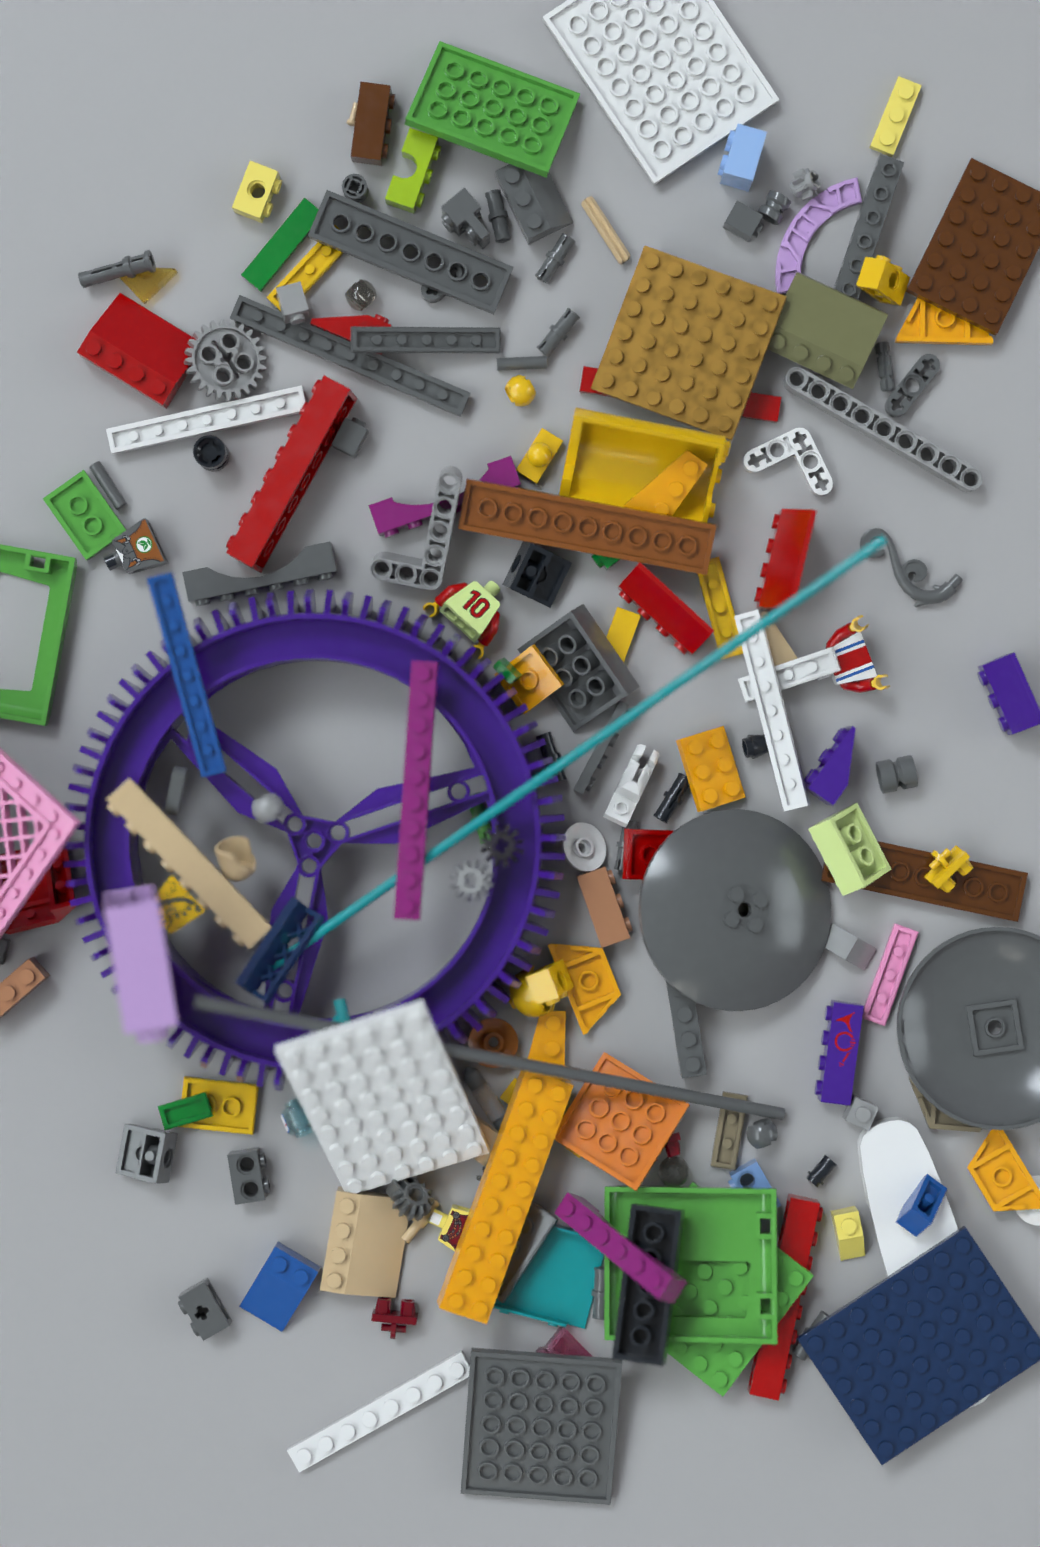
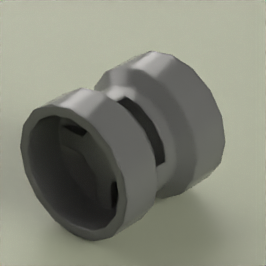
(356, 193)
(774, 206)

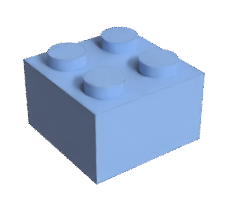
(743, 157)

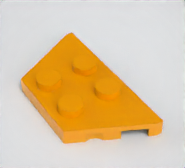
(935, 326)
(592, 981)
(1003, 1175)

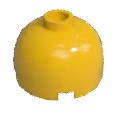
(523, 1000)

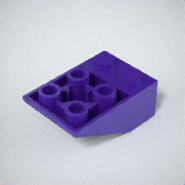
(833, 772)

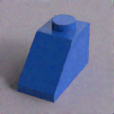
(921, 1206)

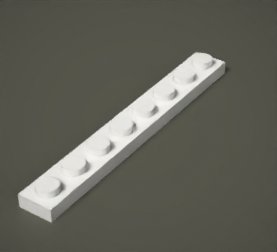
(205, 420)
(773, 715)
(379, 1411)

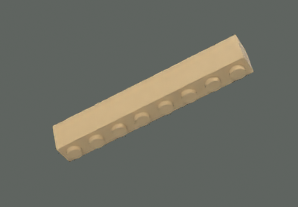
(189, 863)

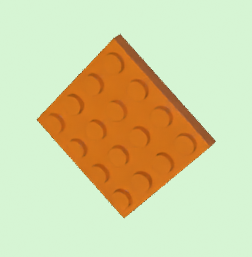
(619, 1127)

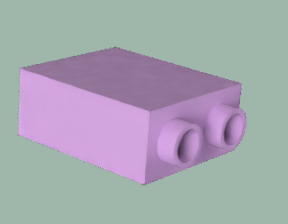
(140, 962)

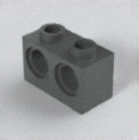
(241, 1175)

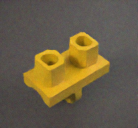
(946, 865)

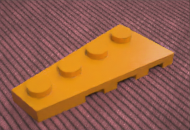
(670, 487)
(549, 1038)

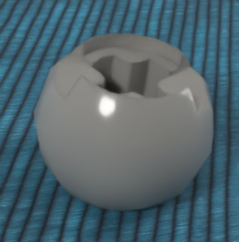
(267, 808)

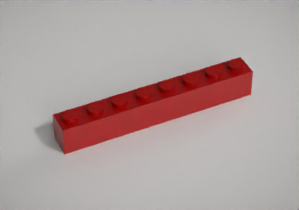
(795, 1239)

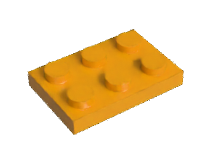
(710, 769)

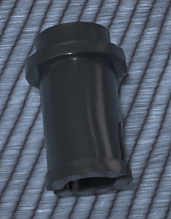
(821, 1171)

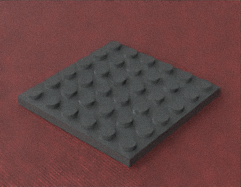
(541, 1426)

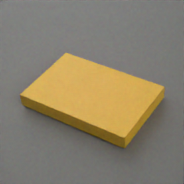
(231, 1102)

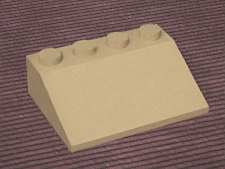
(364, 1245)

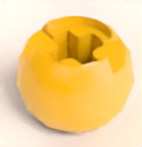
(520, 390)

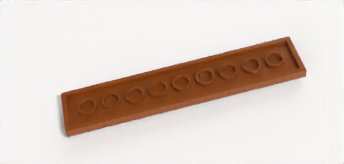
(587, 526)

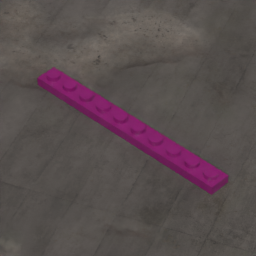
(416, 790)

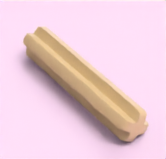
(605, 230)

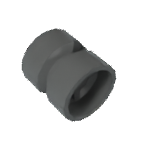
(896, 774)

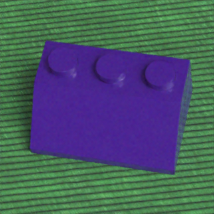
(1010, 694)

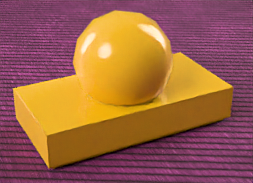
(539, 455)

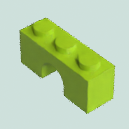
(407, 192)

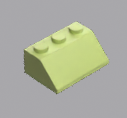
(849, 849)

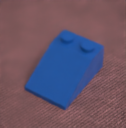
(280, 1286)

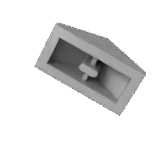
(849, 947)

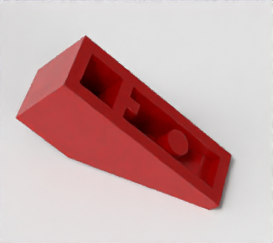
(341, 325)

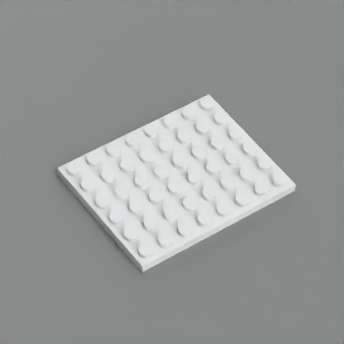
(662, 74)
(383, 1097)

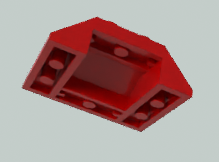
(48, 901)

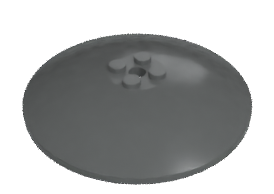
(694, 919)
(946, 1034)

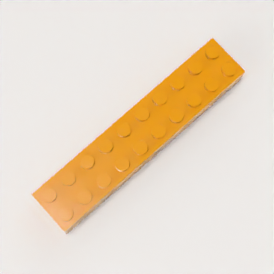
(504, 1195)

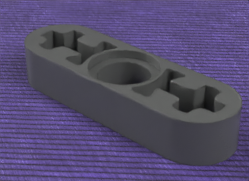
(918, 366)

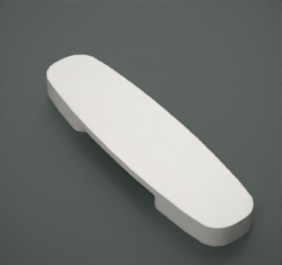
(891, 1168)

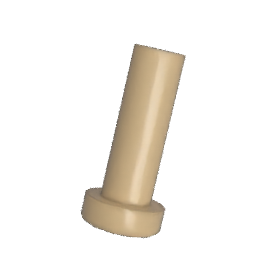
(351, 121)

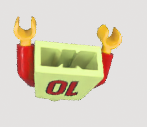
(471, 610)

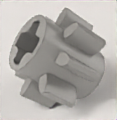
(805, 184)

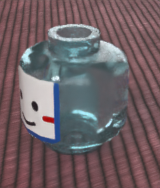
(295, 1119)

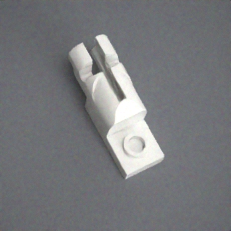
(630, 787)

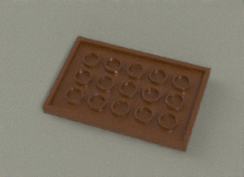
(980, 248)

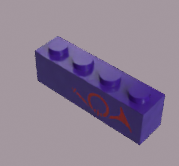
(840, 1052)

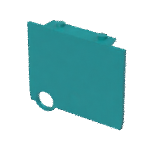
(557, 1281)

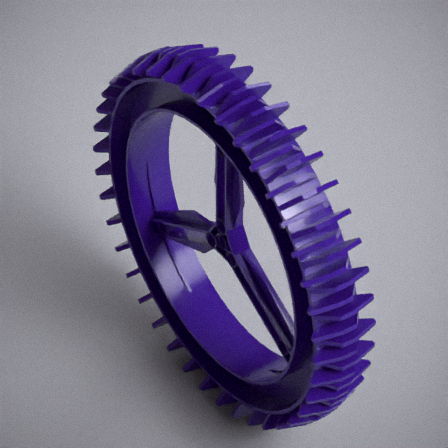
(296, 637)

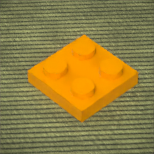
(537, 678)

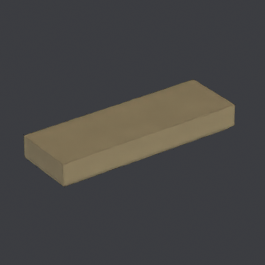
(728, 1135)

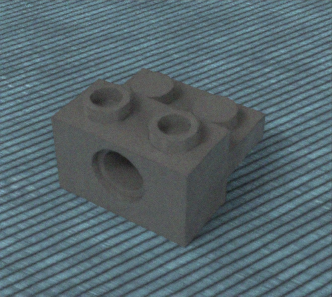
(462, 215)
(146, 1153)

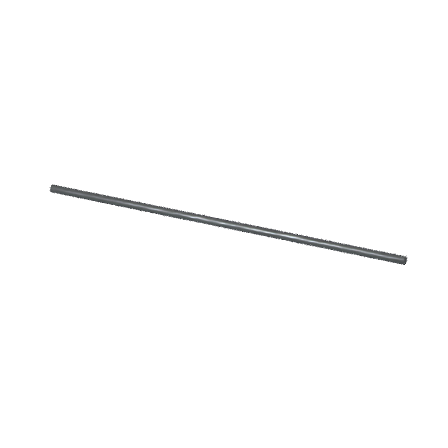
(509, 1061)

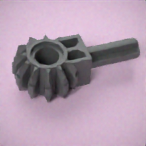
(403, 1190)

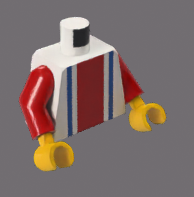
(854, 659)

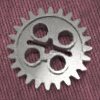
(244, 348)

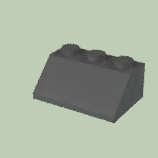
(533, 202)

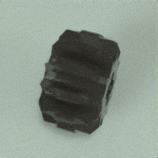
(495, 840)

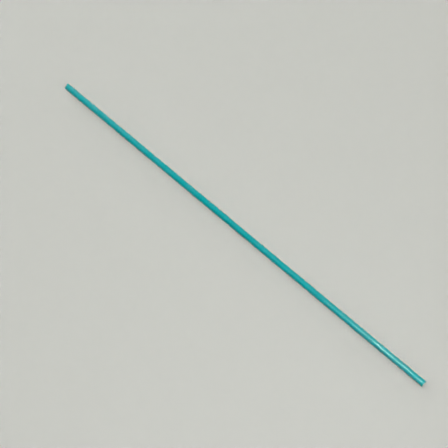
(605, 733)

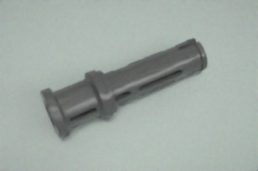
(127, 267)

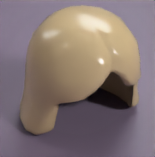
(235, 858)

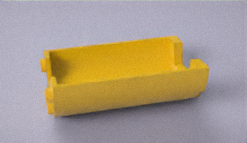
(619, 455)

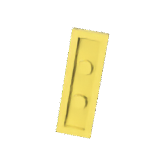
(895, 116)

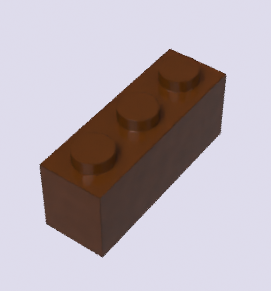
(372, 123)

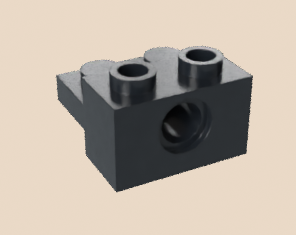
(537, 573)

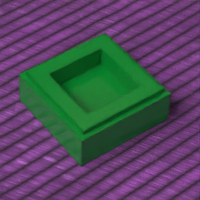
(507, 669)

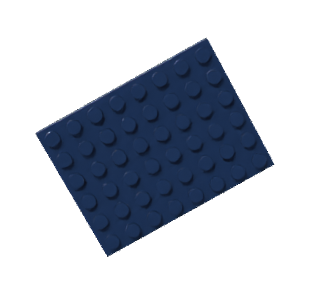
(922, 1345)

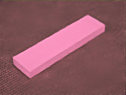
(889, 974)

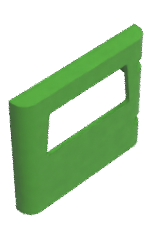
(60, 576)
(716, 1227)

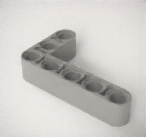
(434, 540)

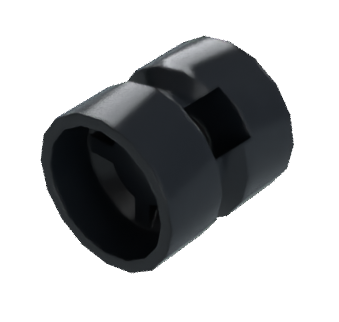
(211, 453)

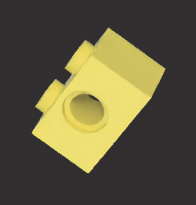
(257, 177)

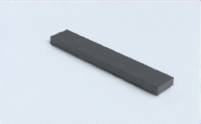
(425, 339)

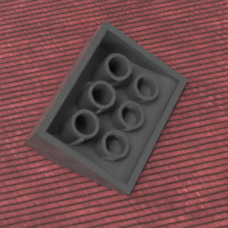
(586, 665)

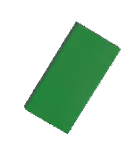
(185, 1110)

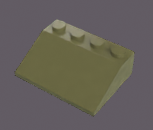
(826, 330)

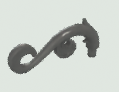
(923, 597)

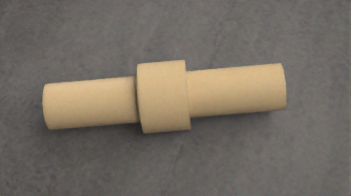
(417, 1225)

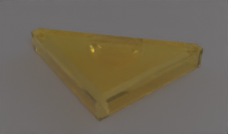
(147, 284)

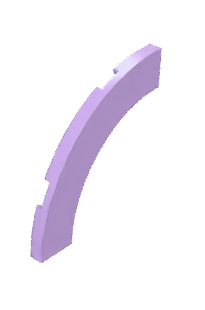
(806, 224)

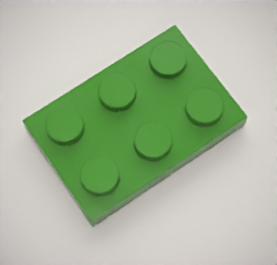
(84, 515)

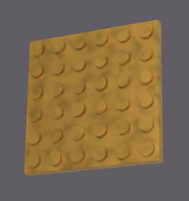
(688, 342)

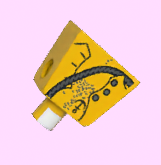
(176, 906)

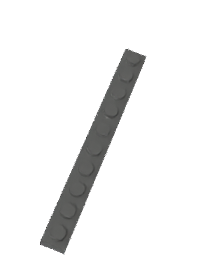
(339, 352)

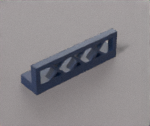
(275, 948)

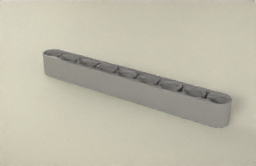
(896, 430)

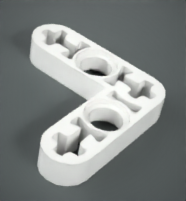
(791, 449)

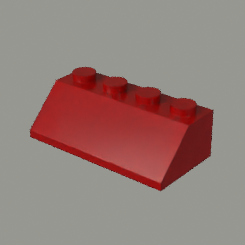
(665, 609)

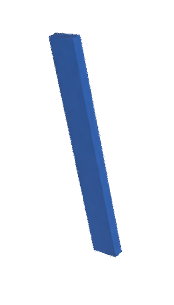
(186, 674)

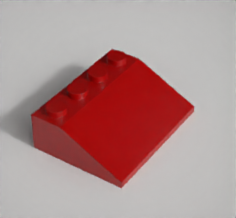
(138, 349)
(786, 557)

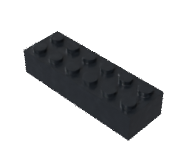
(642, 1318)

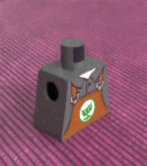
(136, 549)

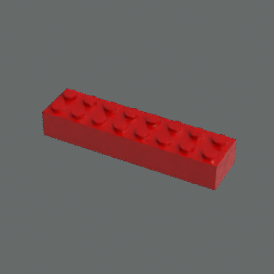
(291, 473)

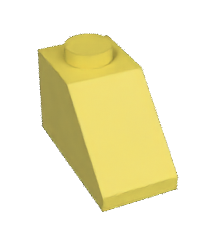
(848, 1232)

